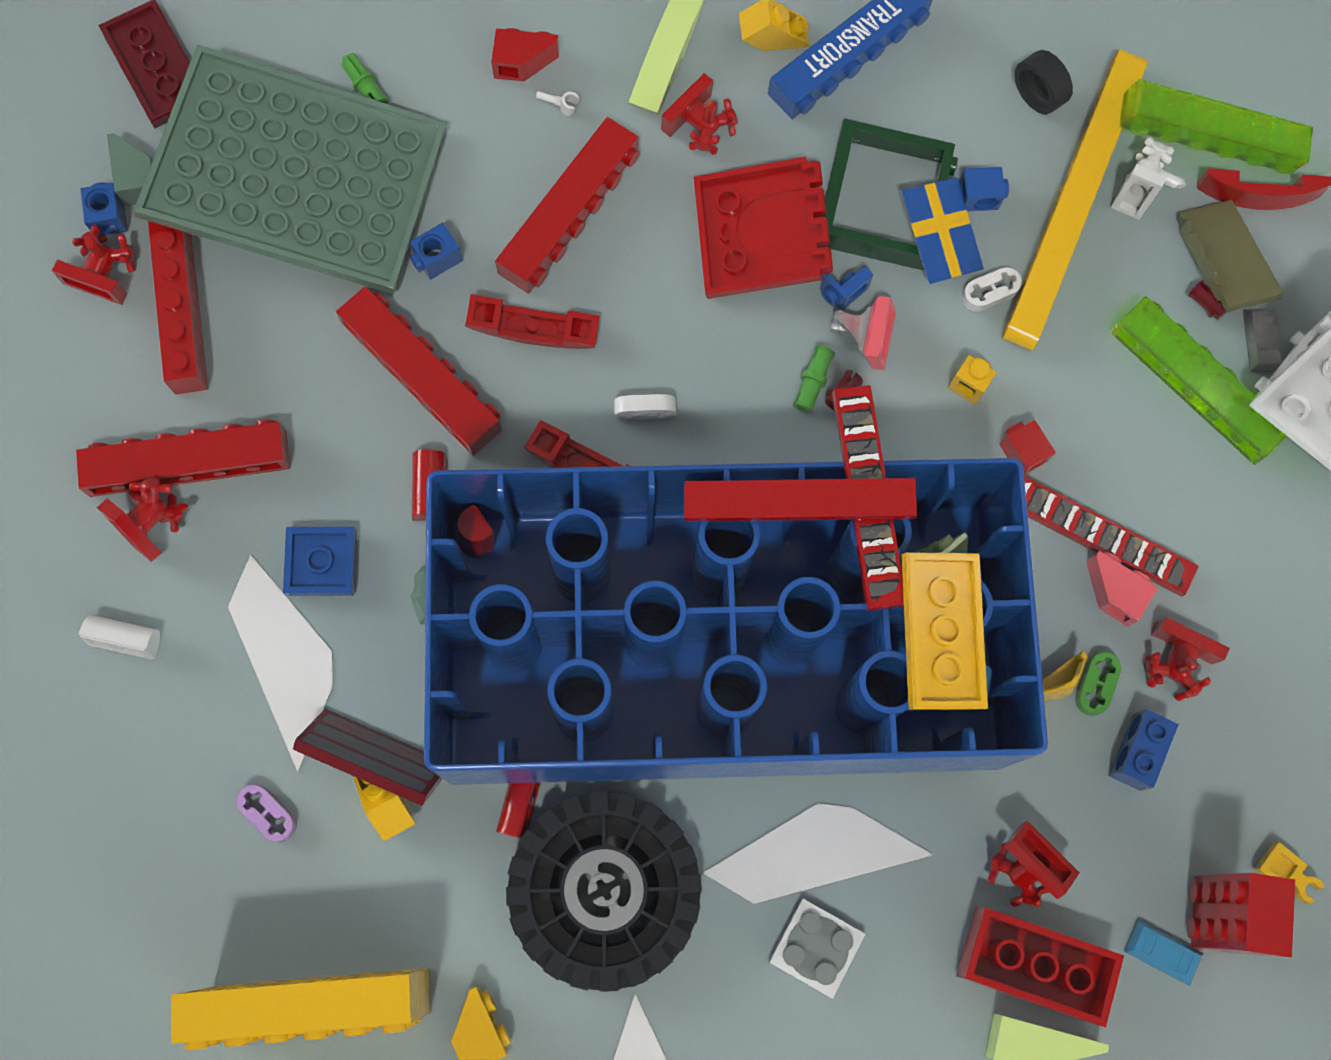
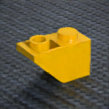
(773, 26)
(384, 809)
(477, 1032)

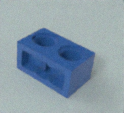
(1143, 750)

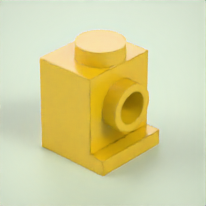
(976, 374)

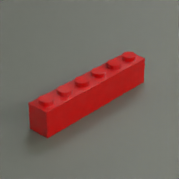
(568, 205)
(177, 309)
(419, 370)
(183, 458)

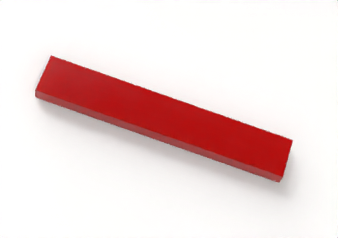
(800, 499)

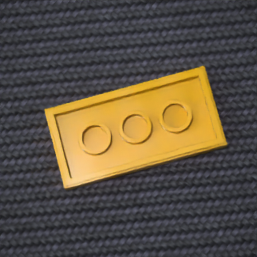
(944, 631)

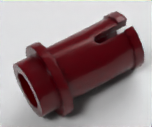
(1204, 297)
(845, 382)

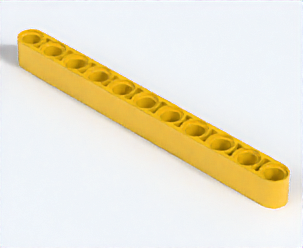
(1073, 204)

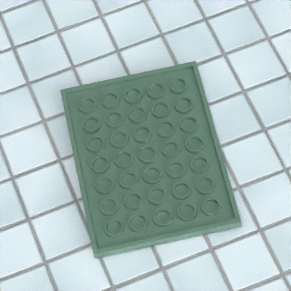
(291, 169)

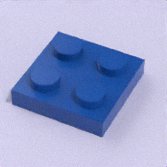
(319, 561)

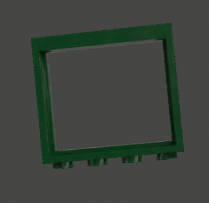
(893, 141)

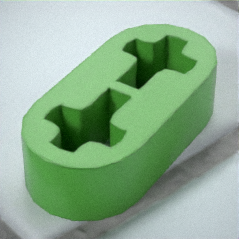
(1105, 687)

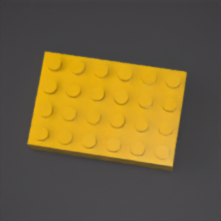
(300, 1007)

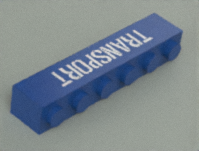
(844, 52)

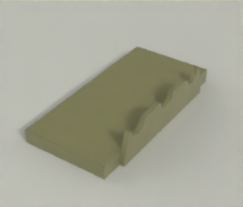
(1228, 256)

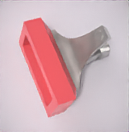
(870, 330)

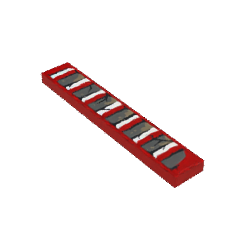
(864, 460)
(1107, 536)

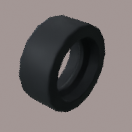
(1043, 82)

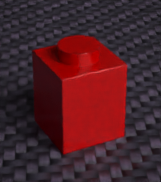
(1027, 445)

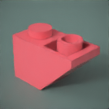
(1118, 589)

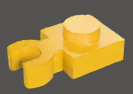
(1283, 863)

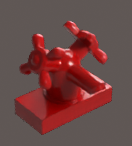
(701, 116)
(95, 271)
(145, 515)
(1183, 656)
(1035, 862)

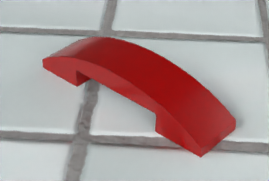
(1226, 186)
(531, 326)
(560, 451)

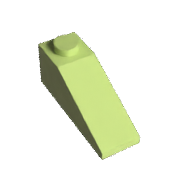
(1026, 1041)

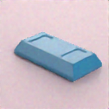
(1164, 952)

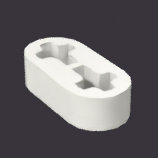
(989, 283)
(645, 407)

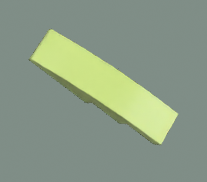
(665, 54)

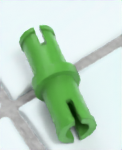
(813, 379)

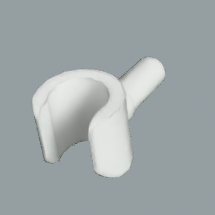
(561, 101)

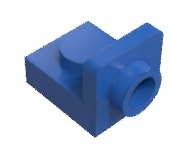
(848, 290)

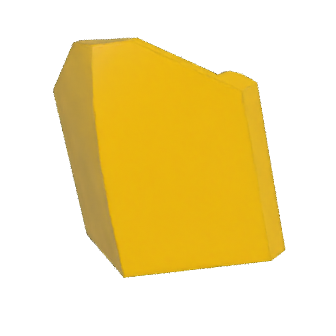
(1064, 678)

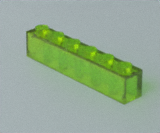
(1216, 127)
(1197, 378)

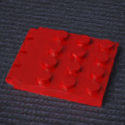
(762, 227)

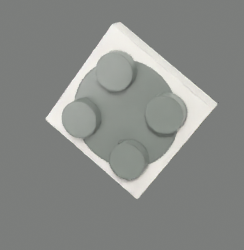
(817, 948)

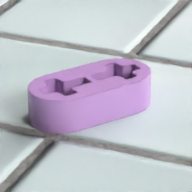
(260, 820)

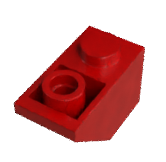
(521, 53)

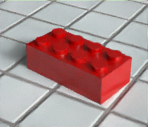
(1242, 914)
(1040, 966)

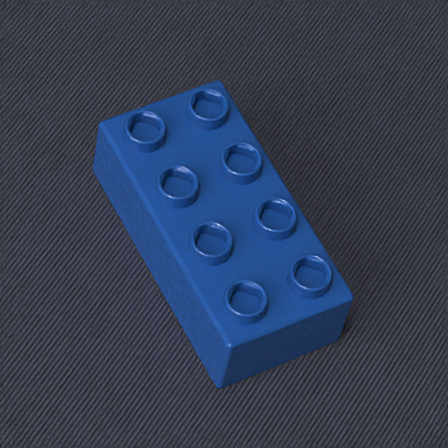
(706, 648)

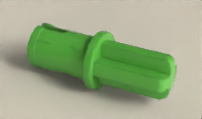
(362, 80)

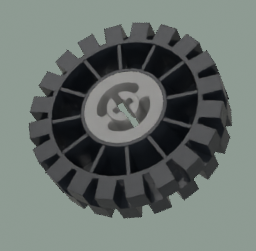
(634, 938)

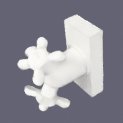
(1146, 180)

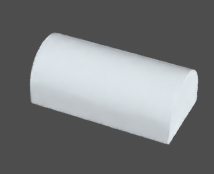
(120, 637)

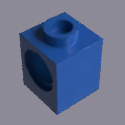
(983, 188)
(109, 220)
(439, 239)

